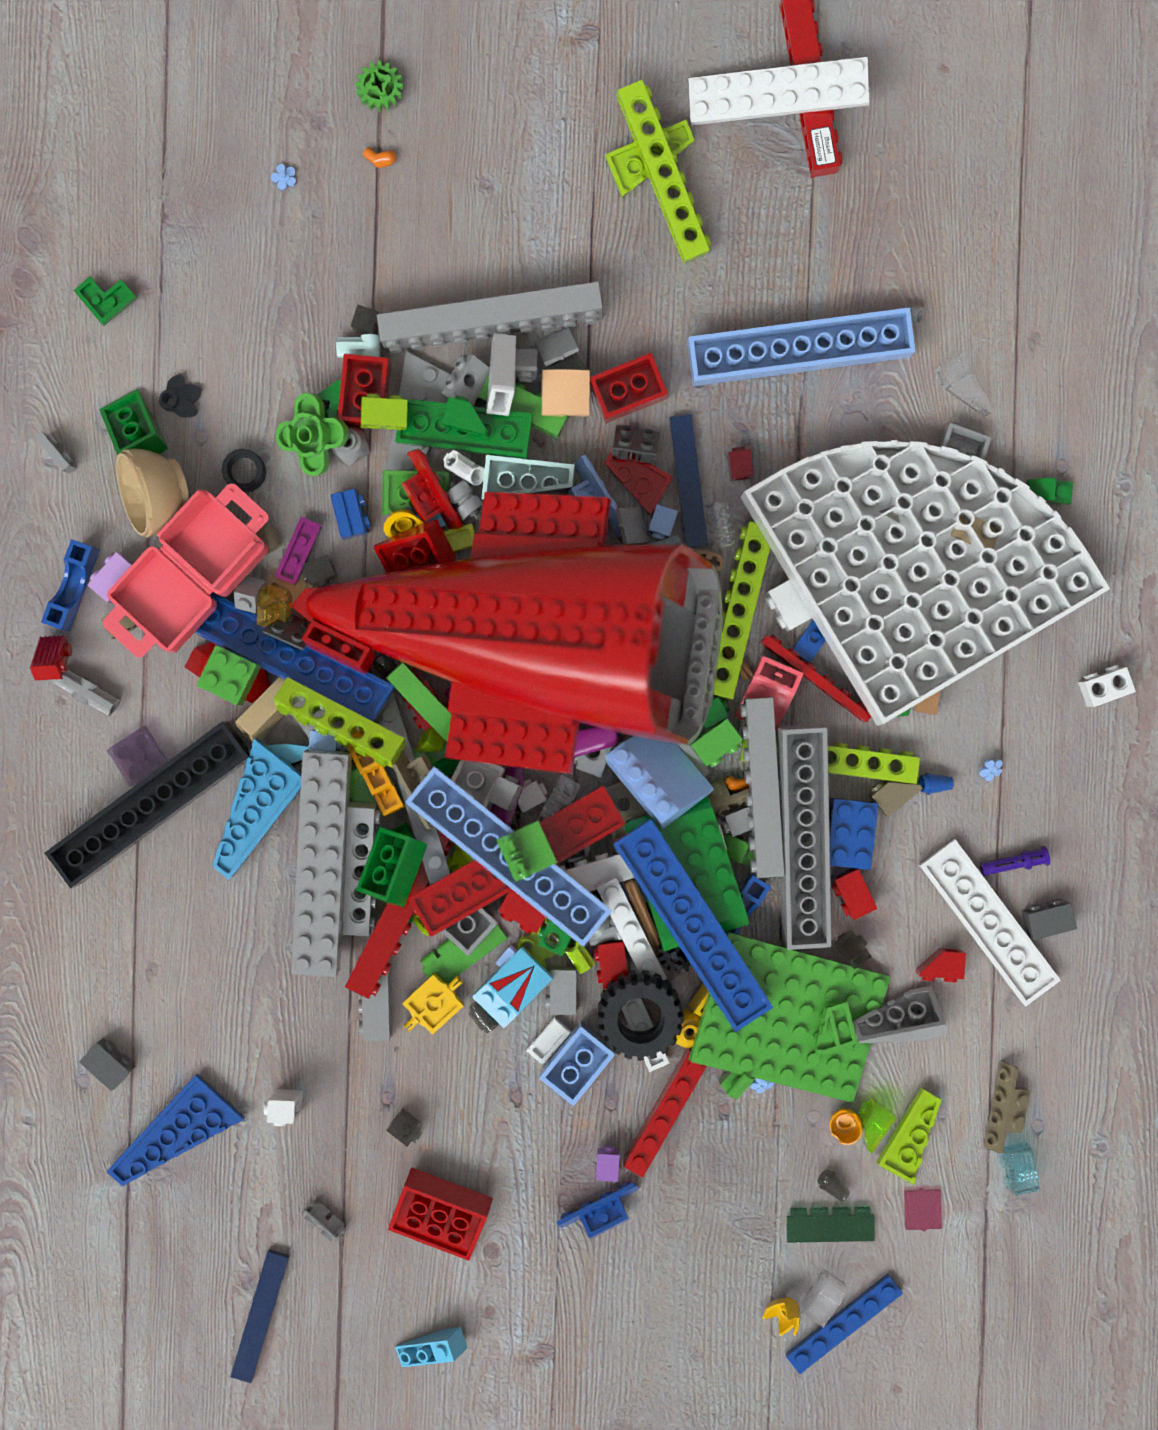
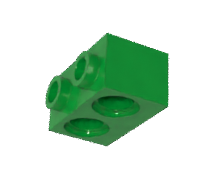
(558, 948)

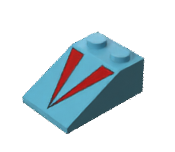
(512, 987)

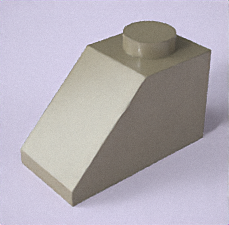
(892, 795)

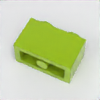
(383, 413)

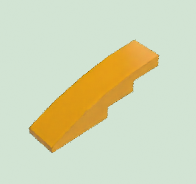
(378, 781)

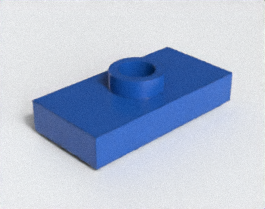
(809, 642)

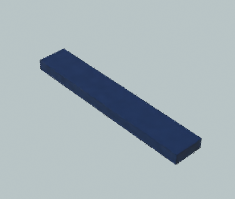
(688, 481)
(259, 1316)

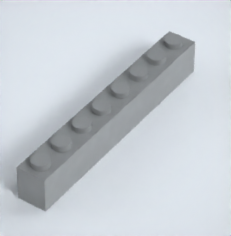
(763, 787)

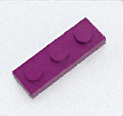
(298, 551)

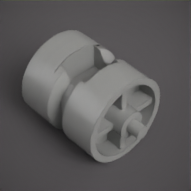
(466, 503)

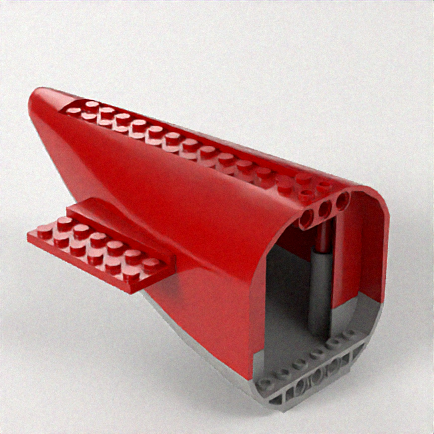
(547, 631)

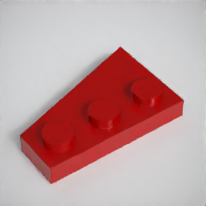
(641, 479)

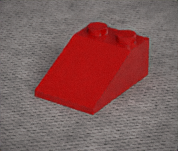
(415, 548)

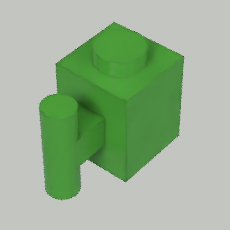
(735, 1083)

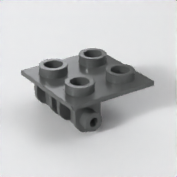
(635, 440)
(289, 632)

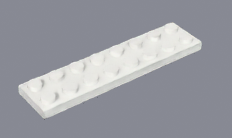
(779, 91)
(989, 922)

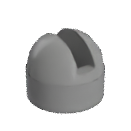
(917, 314)

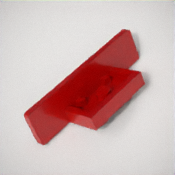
(427, 493)

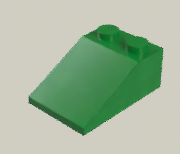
(132, 424)

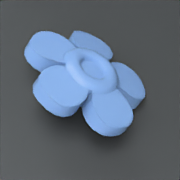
(284, 176)
(991, 768)
(760, 1085)

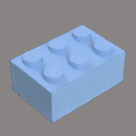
(577, 1063)

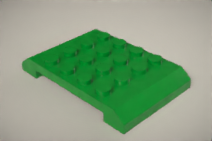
(702, 854)

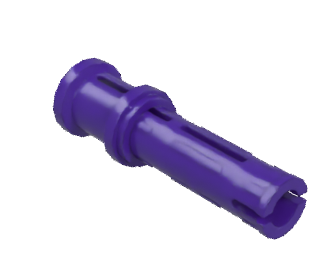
(1026, 857)

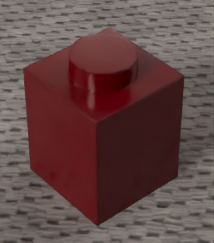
(740, 464)

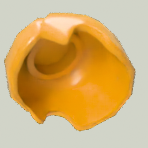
(846, 1126)

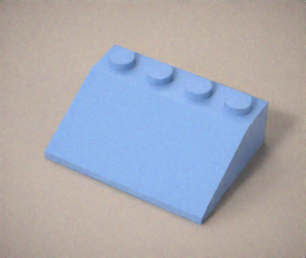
(659, 777)

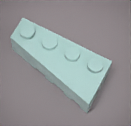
(525, 475)

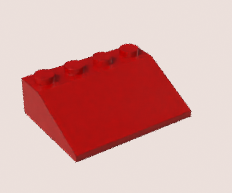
(440, 1214)

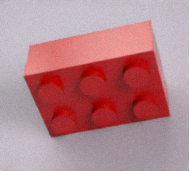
(361, 377)
(628, 388)

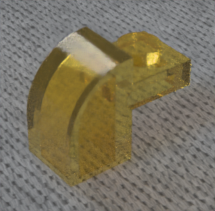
(273, 604)

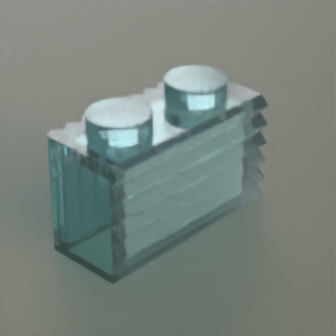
(1020, 1169)

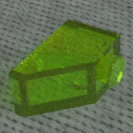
(876, 1123)

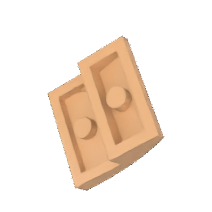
(565, 393)

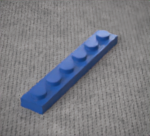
(843, 1323)

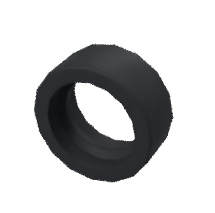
(244, 453)

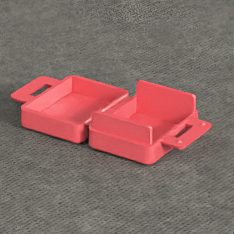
(171, 586)

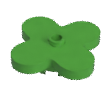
(311, 434)

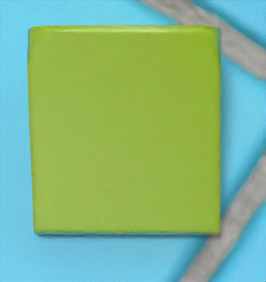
(430, 741)

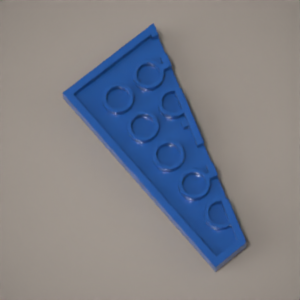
(184, 1123)

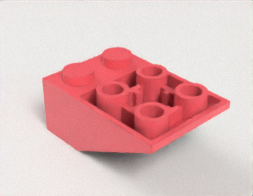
(774, 681)

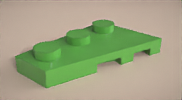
(393, 493)

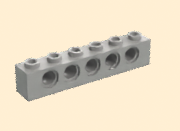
(354, 923)

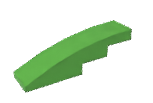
(421, 699)

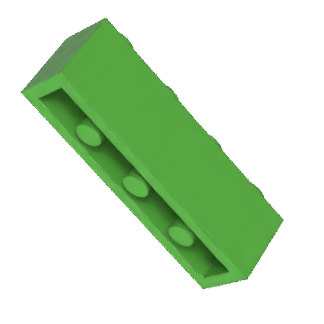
(529, 403)

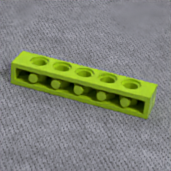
(293, 692)

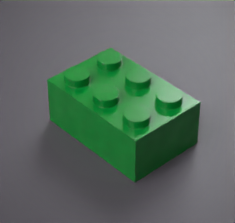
(391, 867)

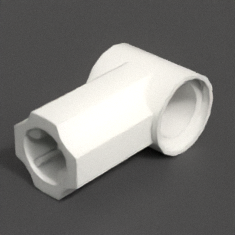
(464, 468)

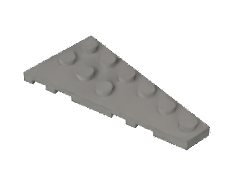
(418, 382)

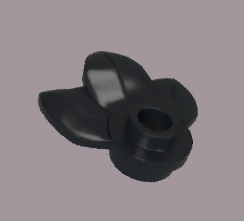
(183, 396)

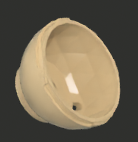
(150, 489)

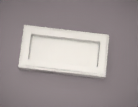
(548, 1040)

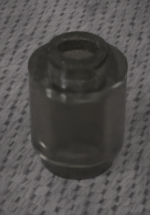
(482, 1018)

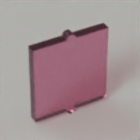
(922, 1209)

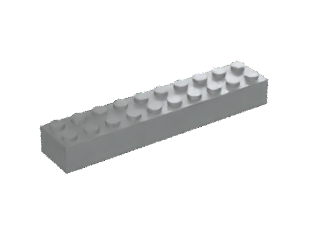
(490, 315)
(804, 836)
(321, 862)

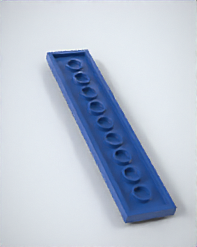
(241, 634)
(692, 925)

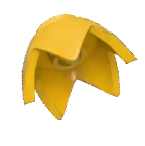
(690, 1020)
(787, 1312)

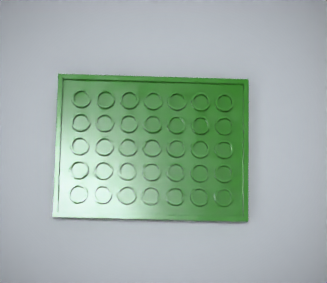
(784, 1039)

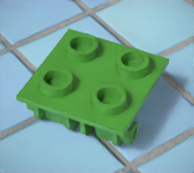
(526, 851)

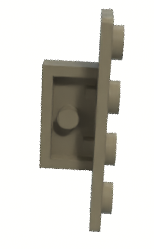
(412, 775)
(722, 801)
(1007, 1108)

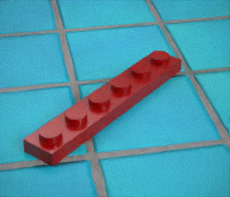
(824, 683)

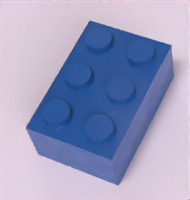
(852, 832)

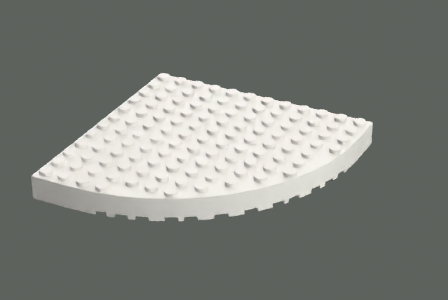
(907, 598)

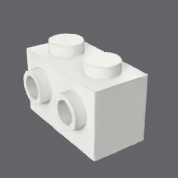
(283, 1107)

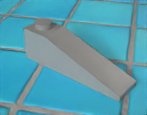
(908, 1018)

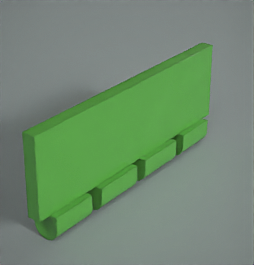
(454, 961)

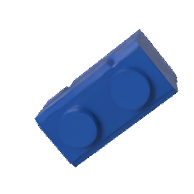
(350, 513)

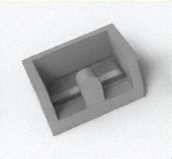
(965, 440)

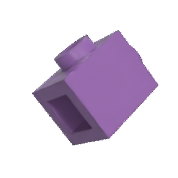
(607, 1163)

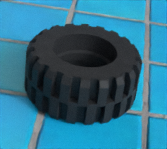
(640, 1042)

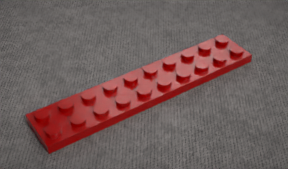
(476, 886)

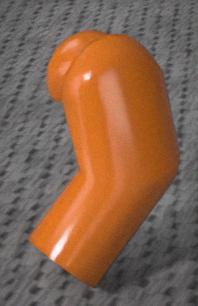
(380, 159)

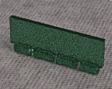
(838, 1227)

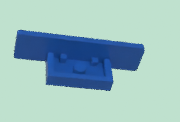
(602, 1214)

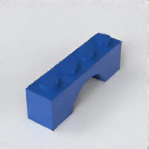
(78, 568)
(752, 893)

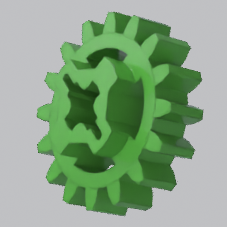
(390, 82)

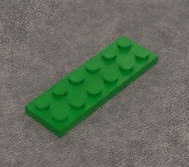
(507, 434)

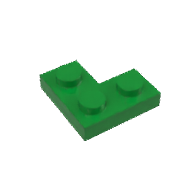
(105, 304)

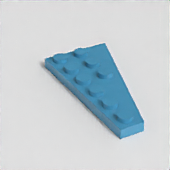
(260, 799)

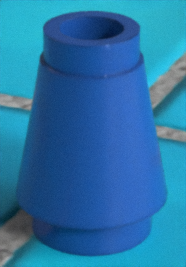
(935, 783)

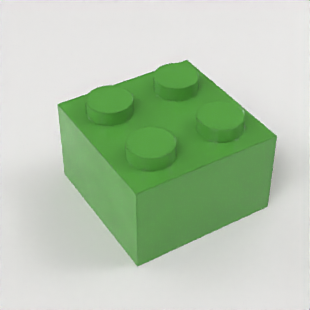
(228, 675)
(716, 742)

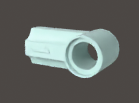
(365, 345)

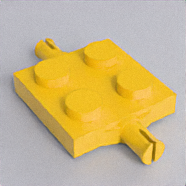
(433, 1003)

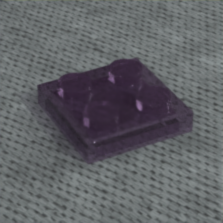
(137, 756)

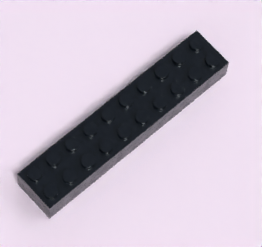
(148, 804)

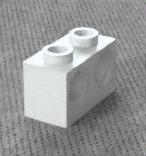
(1107, 690)

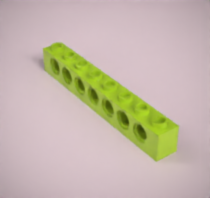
(640, 94)
(748, 602)
(906, 773)

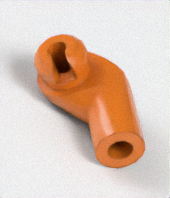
(736, 784)

